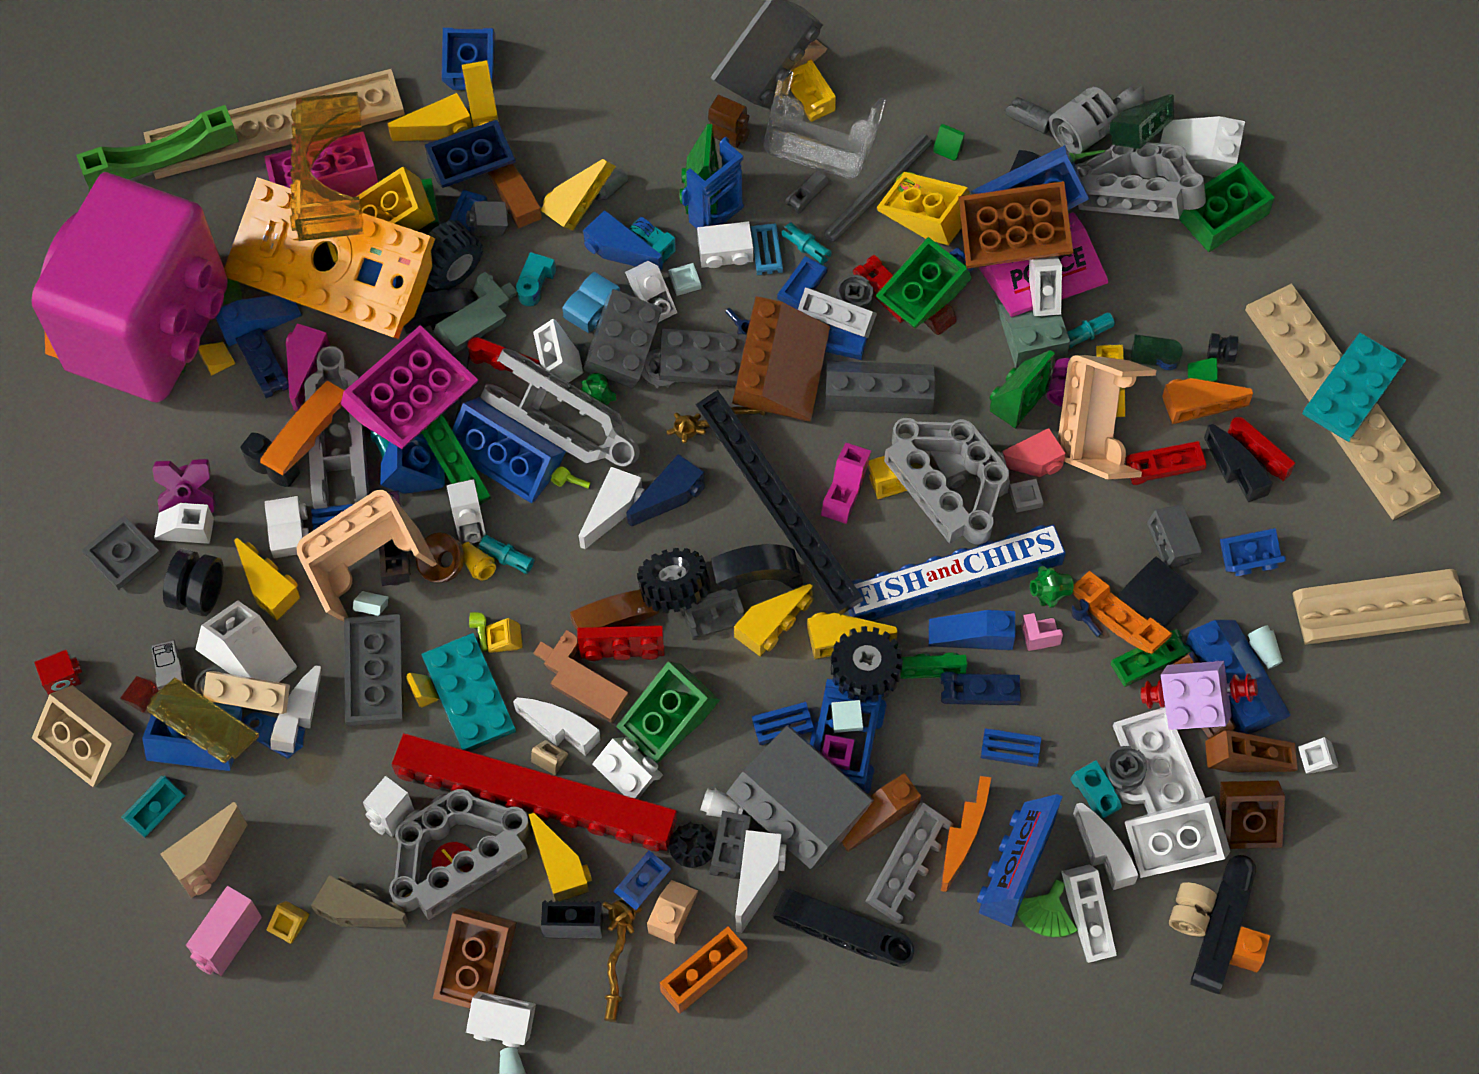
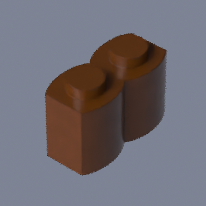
(729, 120)

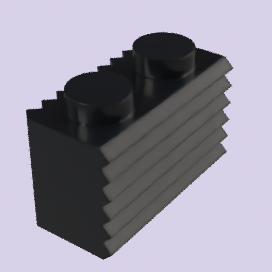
(571, 919)

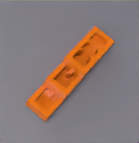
(303, 428)
(962, 839)

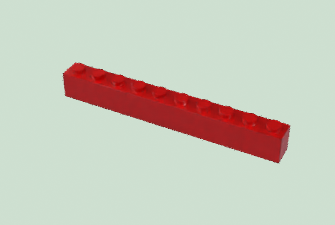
(535, 792)

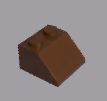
(1252, 813)

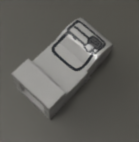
(167, 663)

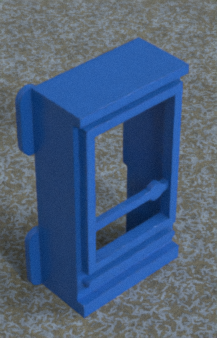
(727, 178)
(877, 711)

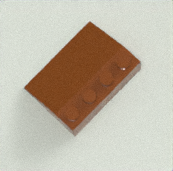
(1015, 225)
(781, 360)

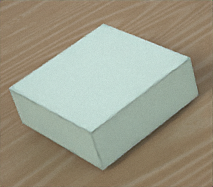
(684, 279)
(370, 603)
(847, 716)

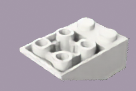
(244, 645)

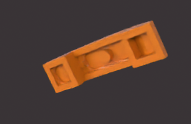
(1118, 616)

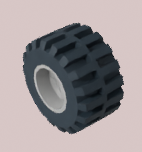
(453, 255)

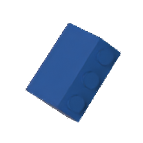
(171, 747)

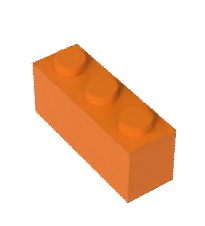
(703, 970)

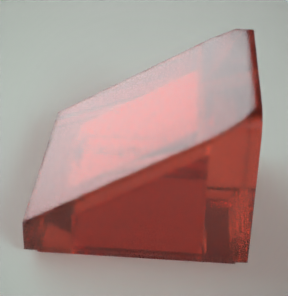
(941, 320)
(140, 693)

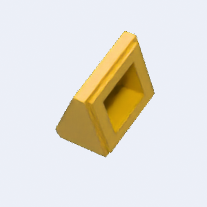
(216, 357)
(504, 636)
(422, 689)
(287, 921)

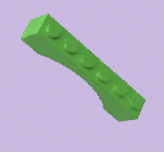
(204, 134)

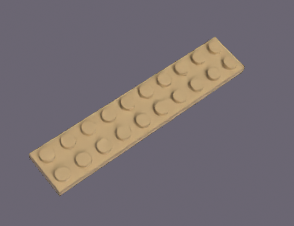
(269, 123)
(1310, 357)

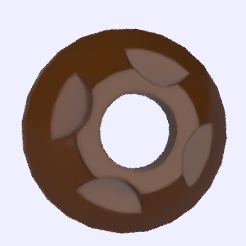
(439, 544)

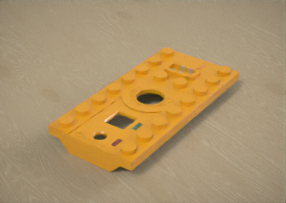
(275, 261)

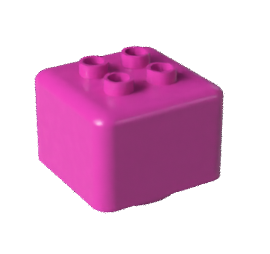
(130, 287)

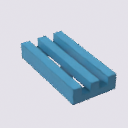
(768, 267)

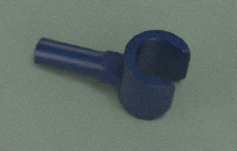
(738, 322)
(1084, 616)

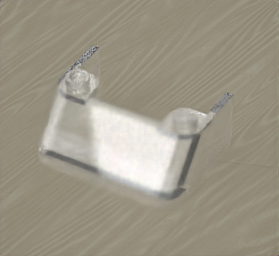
(815, 145)

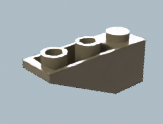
(350, 907)

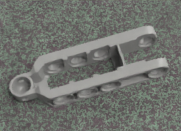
(332, 368)
(617, 447)

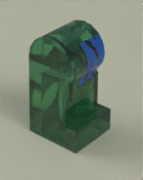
(1156, 351)

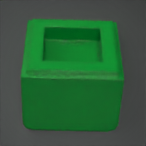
(949, 142)
(1203, 370)

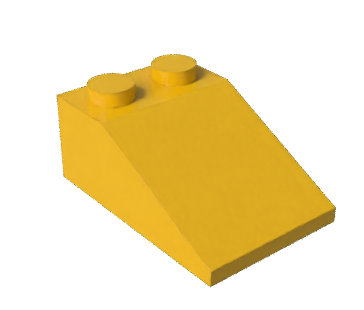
(927, 211)

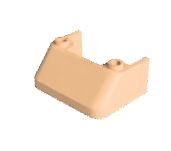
(1091, 412)
(350, 537)

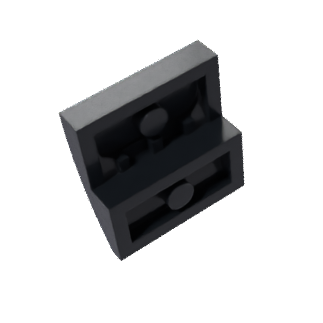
(1158, 592)

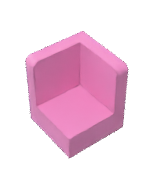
(1040, 633)

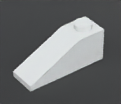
(610, 507)
(1089, 912)

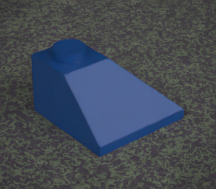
(411, 468)

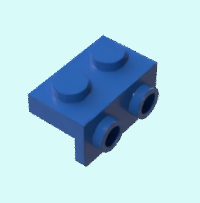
(1251, 551)

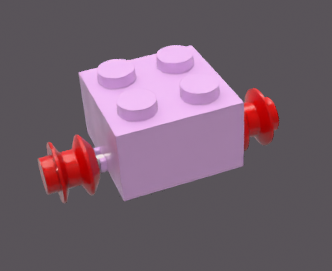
(1197, 694)

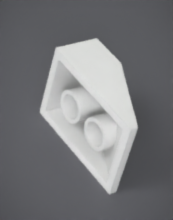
(1209, 142)
(1178, 837)
(759, 873)

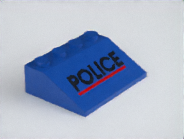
(1019, 859)

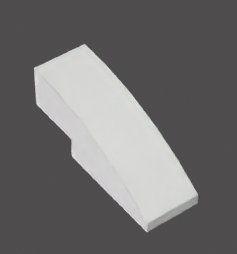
(299, 712)
(558, 724)
(1105, 848)

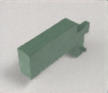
(478, 317)

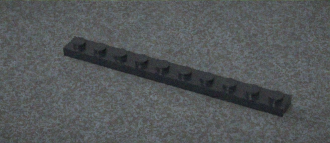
(779, 503)

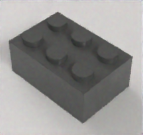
(622, 338)

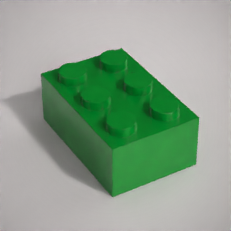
(1231, 206)

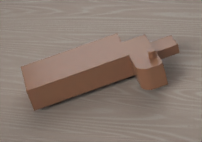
(580, 682)

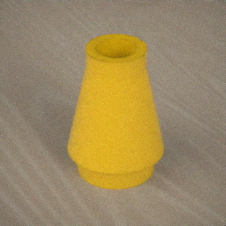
(479, 563)

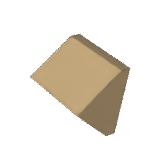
(548, 756)

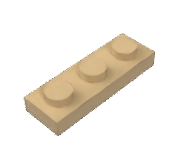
(246, 692)

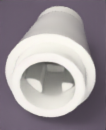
(716, 801)

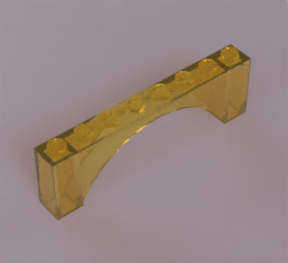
(315, 207)

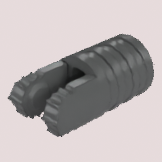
(1029, 114)

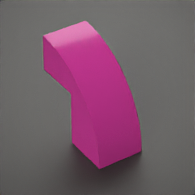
(846, 483)

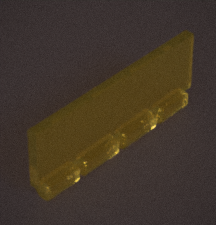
(201, 721)

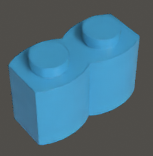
(587, 303)

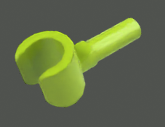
(562, 475)
(478, 620)

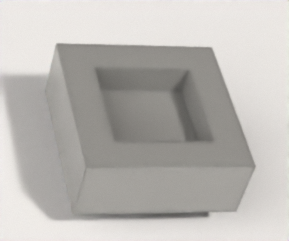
(1026, 495)

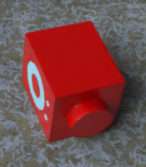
(58, 671)

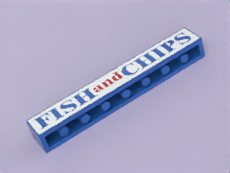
(958, 573)

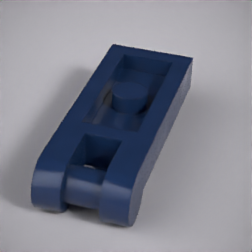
(262, 362)
(981, 689)

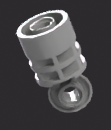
(1089, 116)

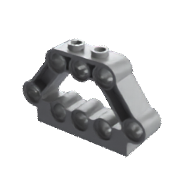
(1131, 194)
(941, 437)
(460, 884)

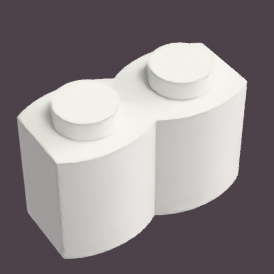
(285, 525)

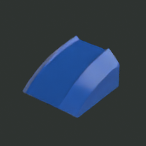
(462, 48)

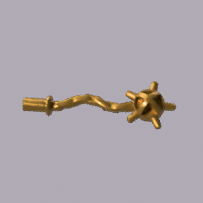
(688, 426)
(622, 916)

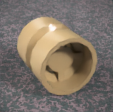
(1192, 909)

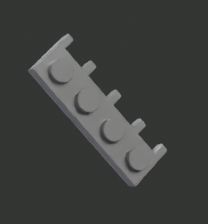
(907, 860)

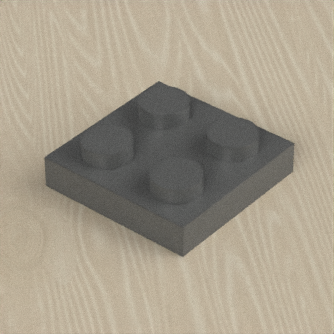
(121, 552)

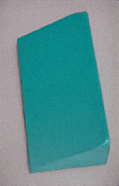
(153, 806)

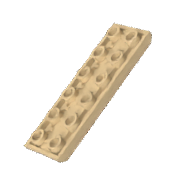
(1380, 606)

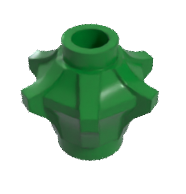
(598, 388)
(1051, 586)

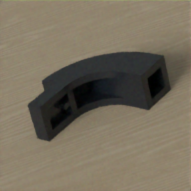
(393, 561)
(757, 564)

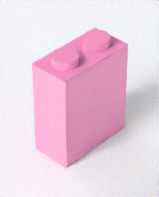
(223, 932)

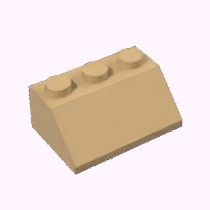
(81, 735)

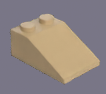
(204, 851)

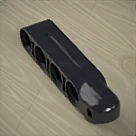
(1224, 924)
(843, 928)

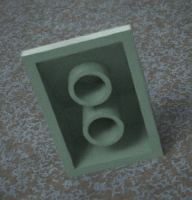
(1033, 335)

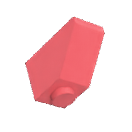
(1036, 455)

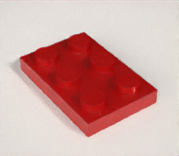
(621, 642)

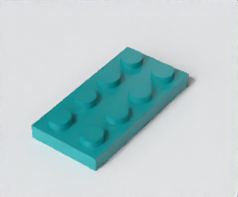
(1354, 387)
(468, 693)

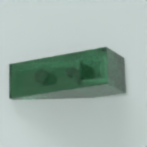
(1141, 123)

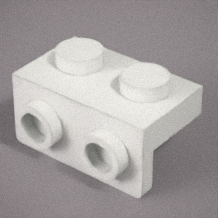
(627, 767)

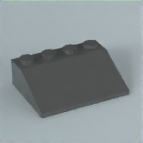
(767, 50)
(801, 797)

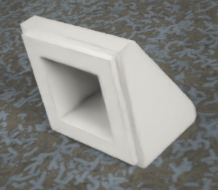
(1318, 756)

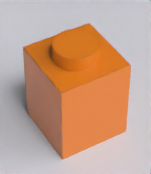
(1250, 949)

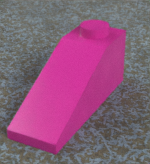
(302, 353)

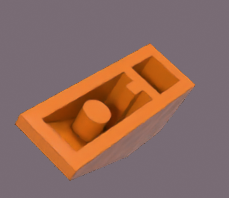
(1200, 398)

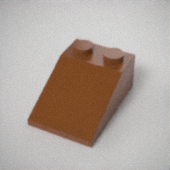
(473, 956)

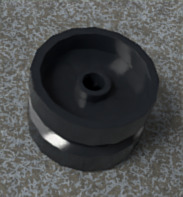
(193, 582)

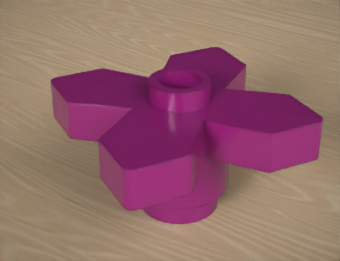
(183, 483)

